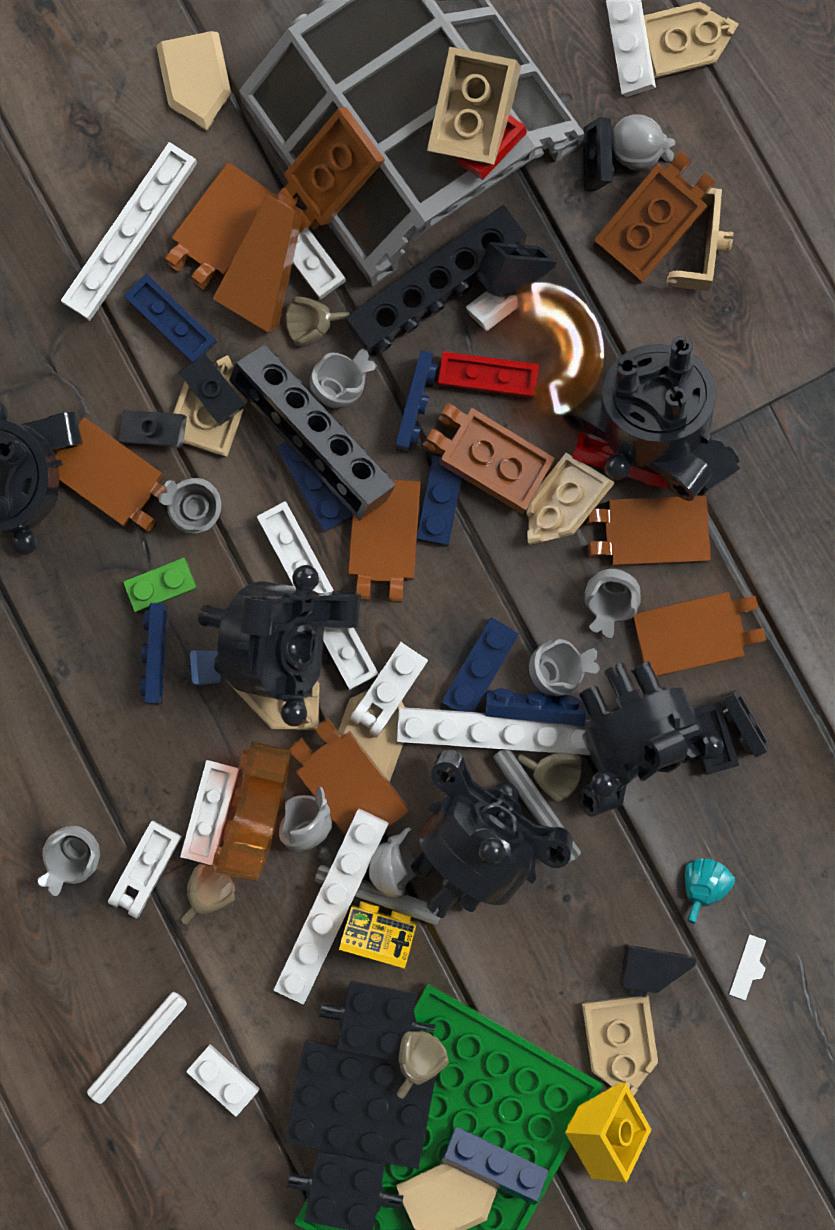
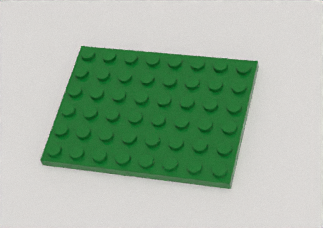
(497, 1091)

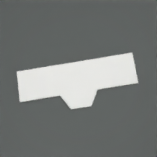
(749, 967)

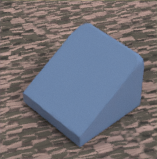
(203, 668)

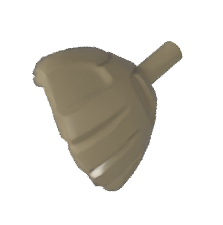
(309, 320)
(556, 774)
(208, 891)
(420, 1059)

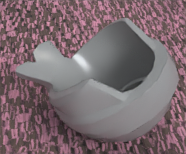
(640, 143)
(339, 380)
(192, 504)
(611, 598)
(559, 667)
(305, 821)
(68, 857)
(391, 865)

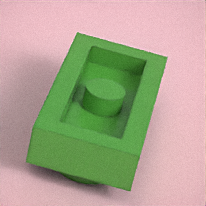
(160, 585)

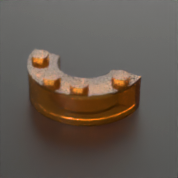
(577, 344)
(257, 812)

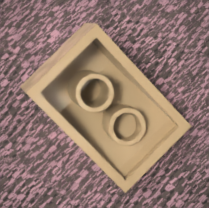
(473, 105)

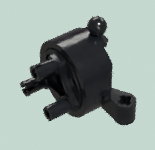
(654, 414)
(31, 472)
(275, 637)
(639, 735)
(481, 840)

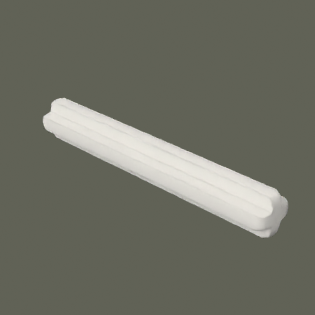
(136, 1047)

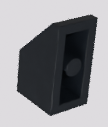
(512, 267)
(721, 461)
(652, 969)

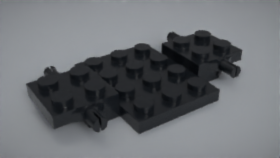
(352, 1108)

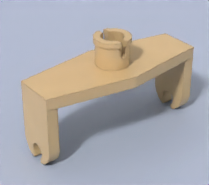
(715, 241)

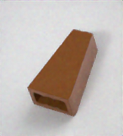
(262, 266)

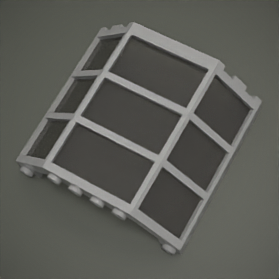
(388, 71)

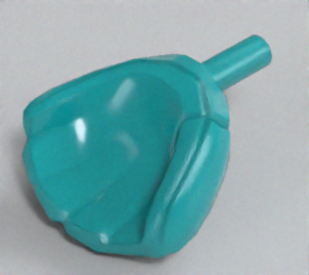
(706, 884)

